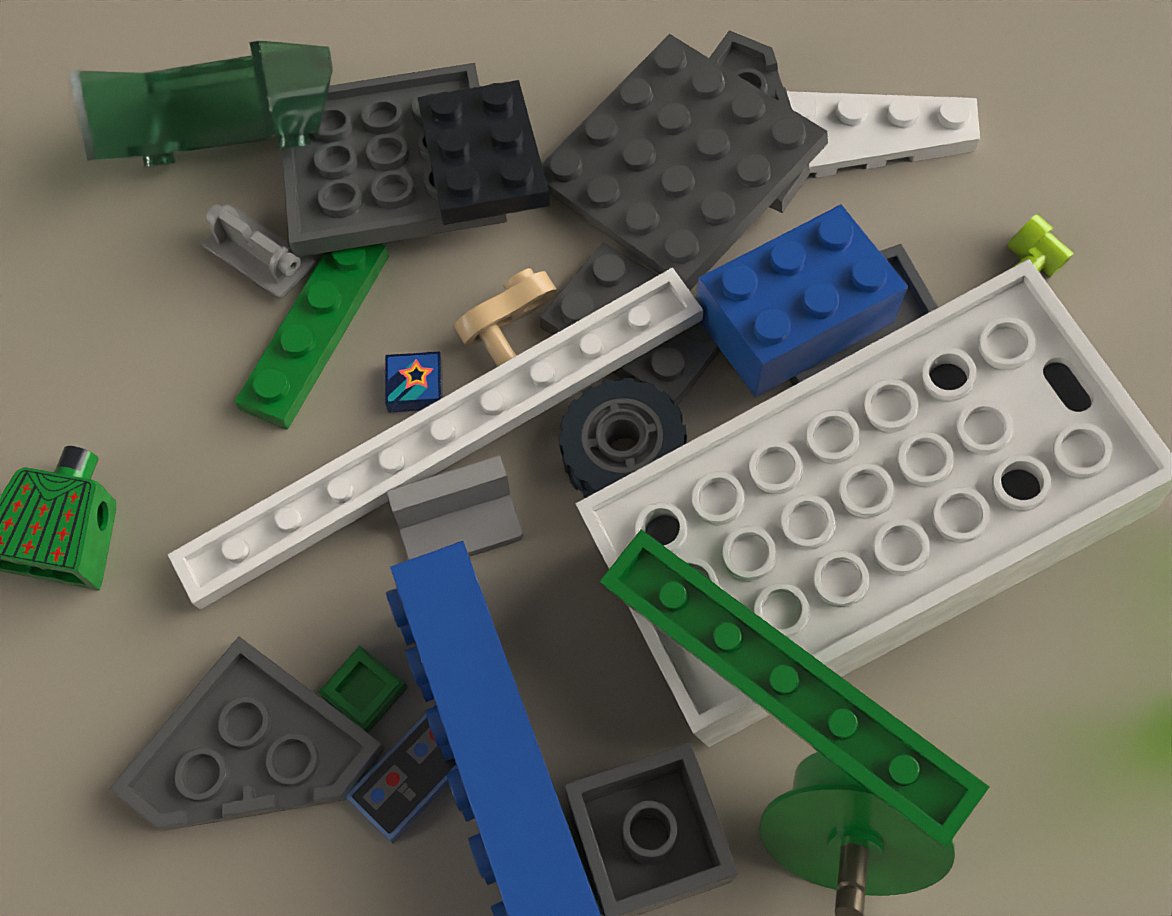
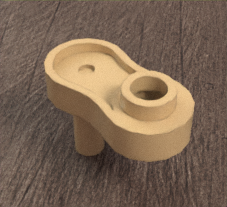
(522, 296)

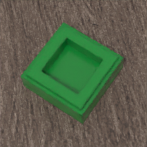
(363, 689)

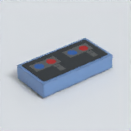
(403, 782)

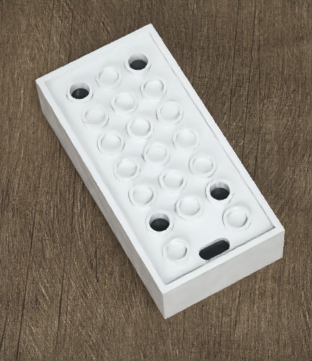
(895, 486)

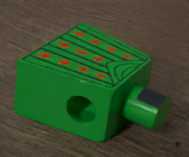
(57, 522)

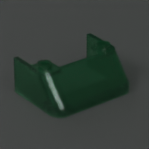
(205, 105)

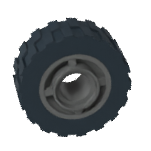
(612, 413)

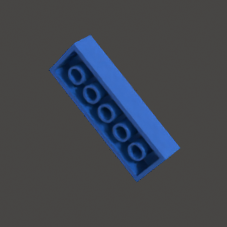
(487, 731)

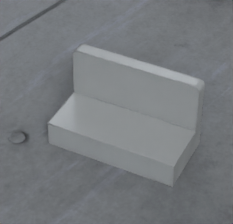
(457, 506)

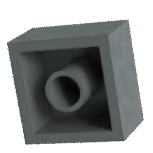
(650, 833)

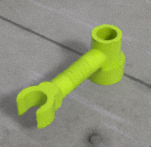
(1039, 245)

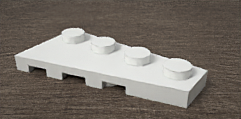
(887, 127)

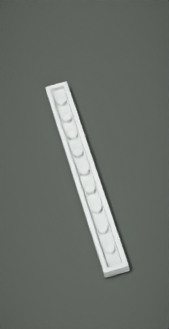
(433, 438)

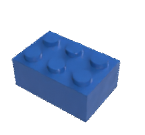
(799, 299)

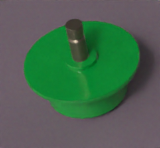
(848, 839)

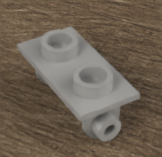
(254, 250)

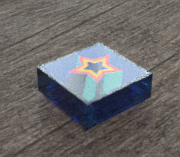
(413, 381)

